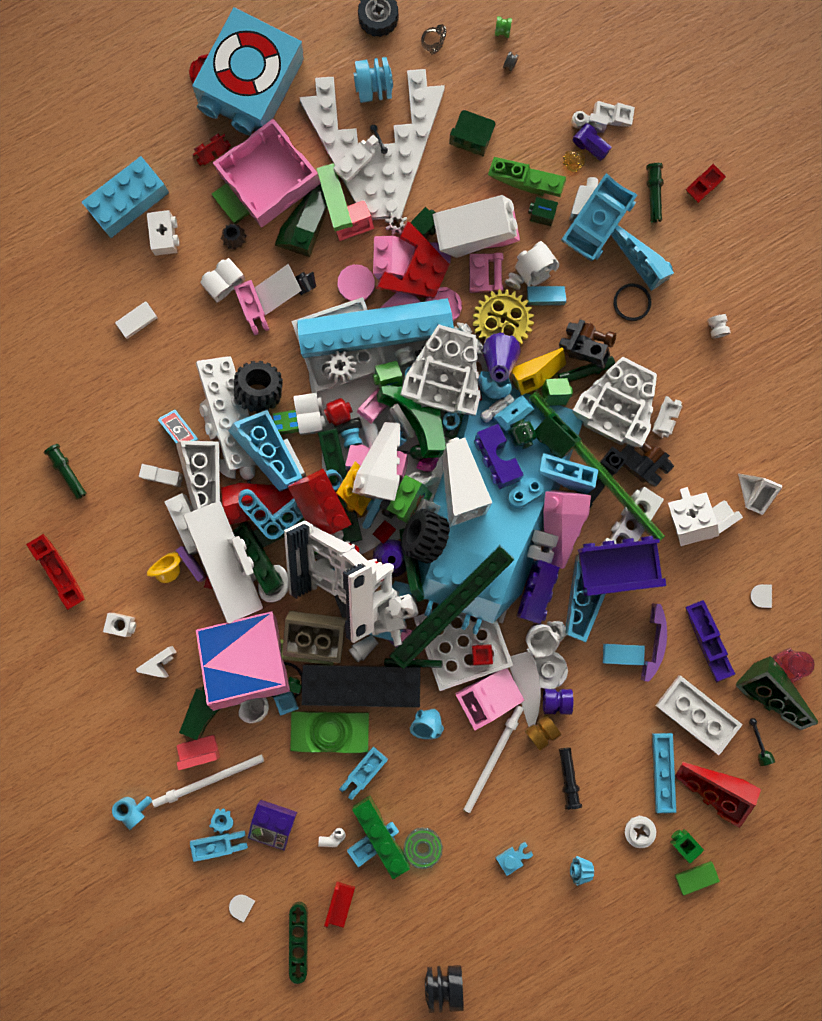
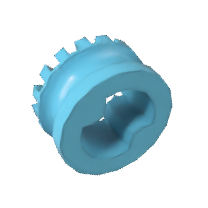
(444, 421)

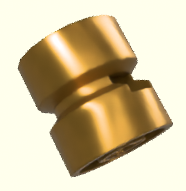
(543, 732)

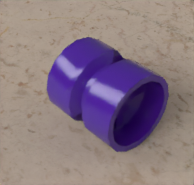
(558, 701)

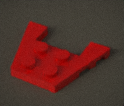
(424, 270)

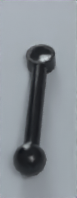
(373, 128)

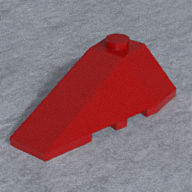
(268, 494)

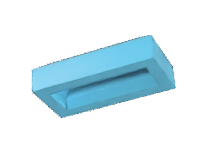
(506, 418)

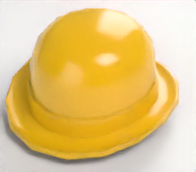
(166, 568)

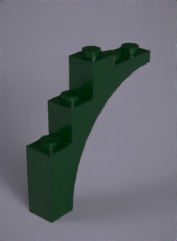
(200, 714)

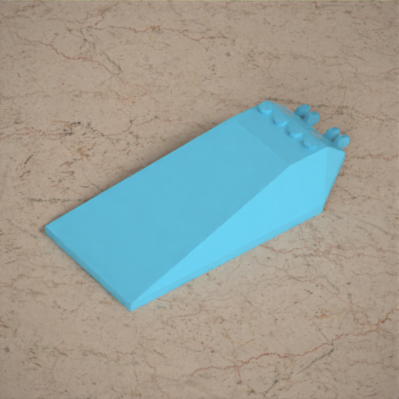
(502, 525)

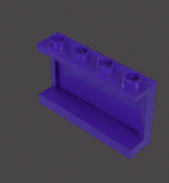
(620, 566)

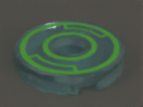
(426, 859)

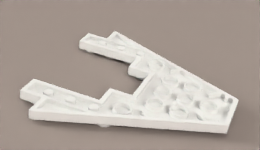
(388, 176)

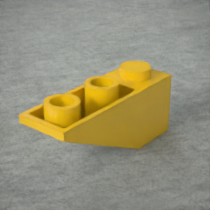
(533, 373)

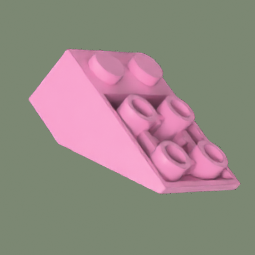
(489, 698)

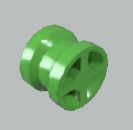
(503, 27)

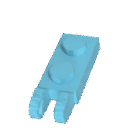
(364, 771)
(216, 846)

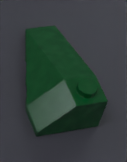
(303, 225)
(773, 688)

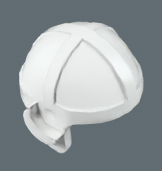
(542, 640)

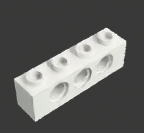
(649, 501)

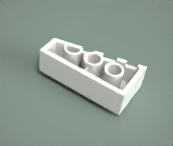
(200, 471)

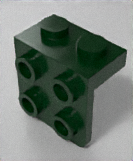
(472, 132)

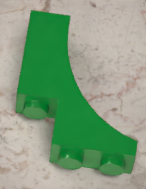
(424, 421)

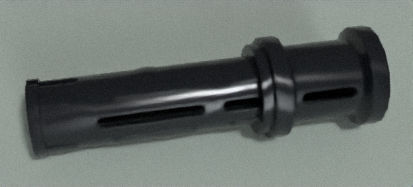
(570, 787)

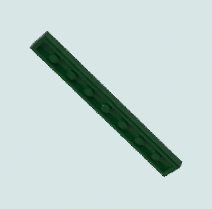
(451, 607)

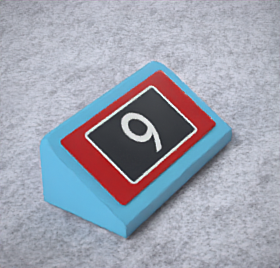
(177, 427)

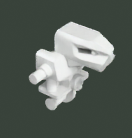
(392, 615)

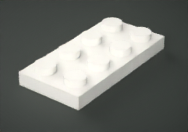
(698, 715)

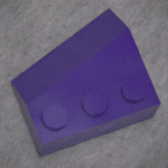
(538, 591)

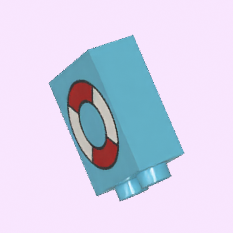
(247, 72)

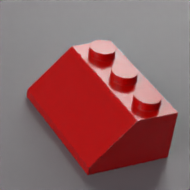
(320, 503)

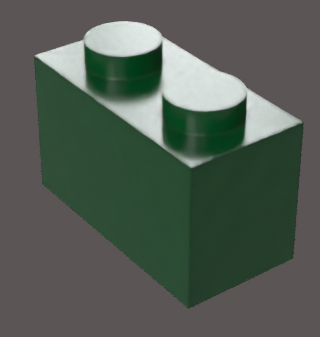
(557, 435)

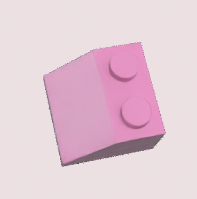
(391, 255)

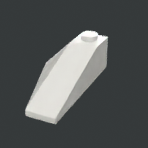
(378, 473)

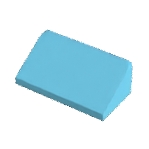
(546, 295)

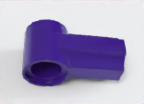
(588, 139)

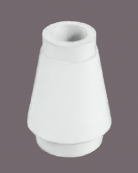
(363, 648)

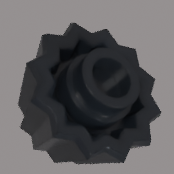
(233, 236)
(306, 282)

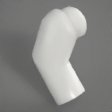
(334, 839)

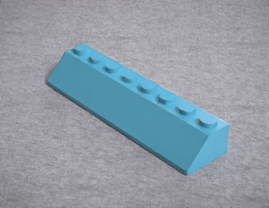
(372, 328)

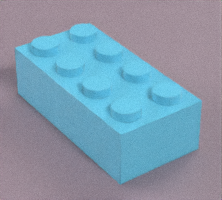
(125, 197)

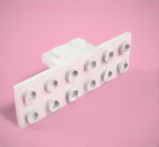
(221, 409)
(224, 561)

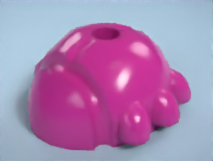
(427, 464)

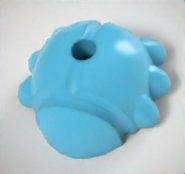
(221, 826)

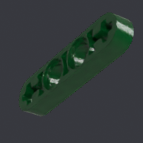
(298, 942)

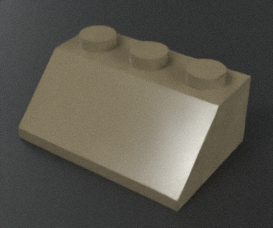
(314, 636)

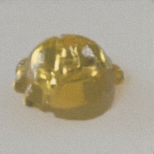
(572, 163)

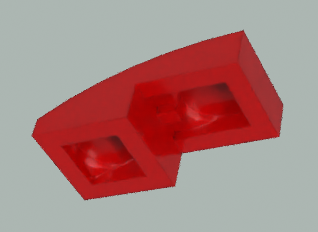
(705, 183)

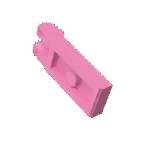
(251, 305)

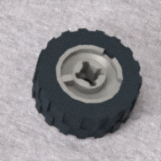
(378, 24)

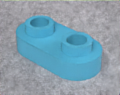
(526, 492)

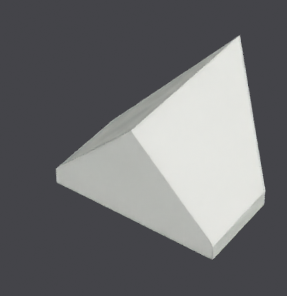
(758, 492)

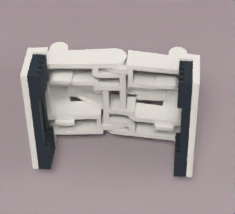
(352, 579)

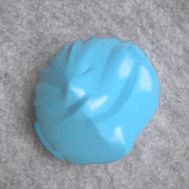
(493, 388)

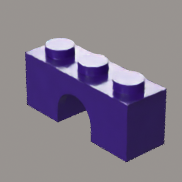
(503, 472)

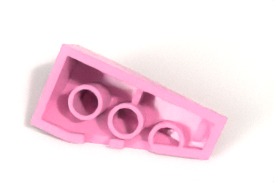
(564, 517)

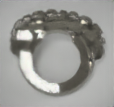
(434, 48)

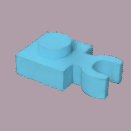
(511, 860)

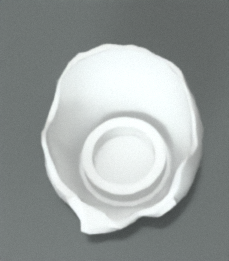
(253, 710)

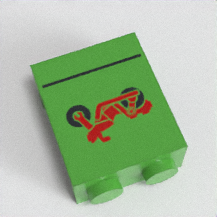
(408, 498)

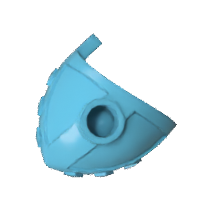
(427, 724)

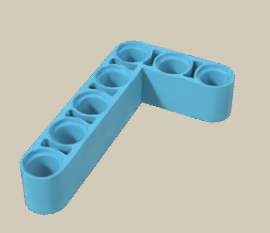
(276, 519)

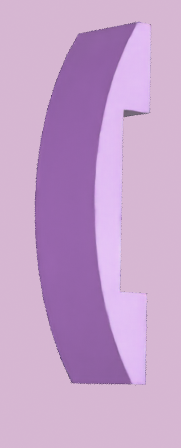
(650, 668)

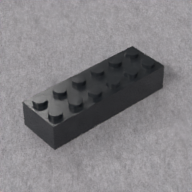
(360, 685)

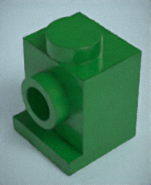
(690, 850)

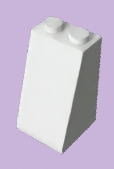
(475, 226)
(464, 486)

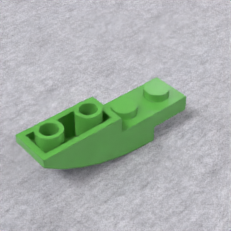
(527, 179)

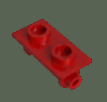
(204, 152)

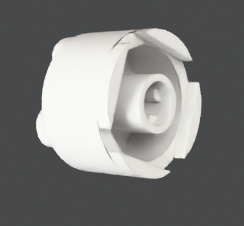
(536, 264)

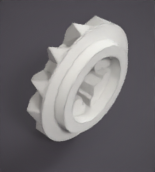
(640, 841)

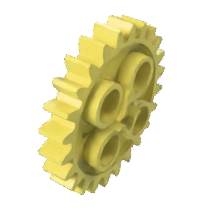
(509, 304)

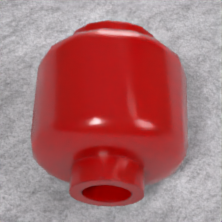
(338, 412)

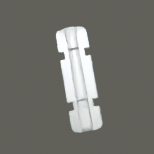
(496, 408)

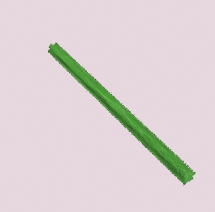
(605, 476)

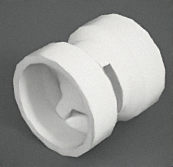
(719, 327)

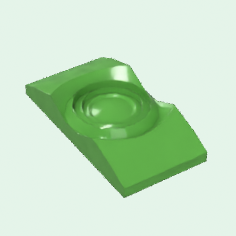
(329, 731)

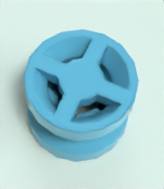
(351, 437)

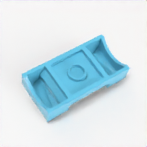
(599, 218)

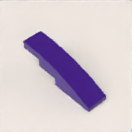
(709, 641)

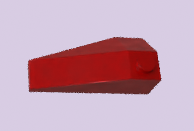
(727, 794)

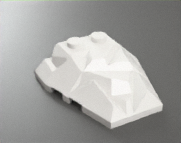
(445, 373)
(619, 403)

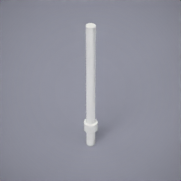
(511, 724)
(172, 796)

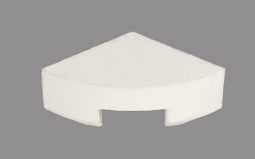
(223, 469)

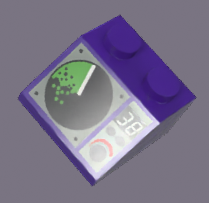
(272, 824)

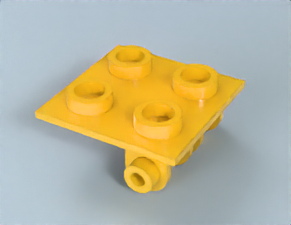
(353, 500)

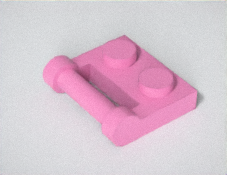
(480, 273)

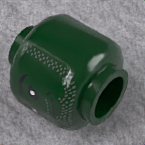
(522, 434)

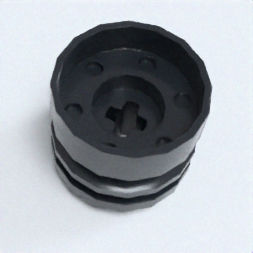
(445, 989)

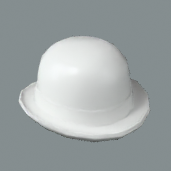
(281, 591)

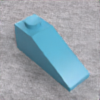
(568, 473)

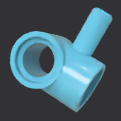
(134, 813)

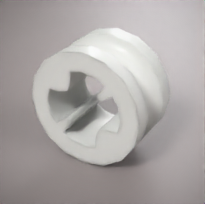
(514, 281)

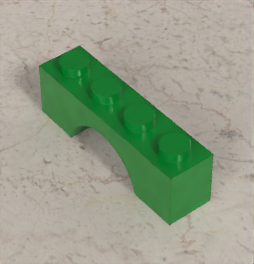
(380, 837)

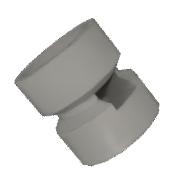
(545, 539)

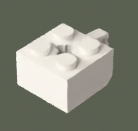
(693, 518)

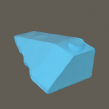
(647, 262)

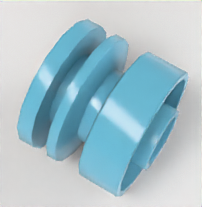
(373, 80)

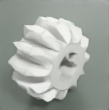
(347, 369)

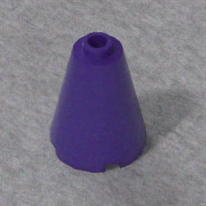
(501, 355)
(391, 548)

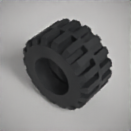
(257, 374)
(425, 536)

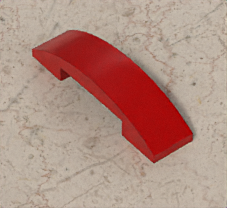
(57, 571)

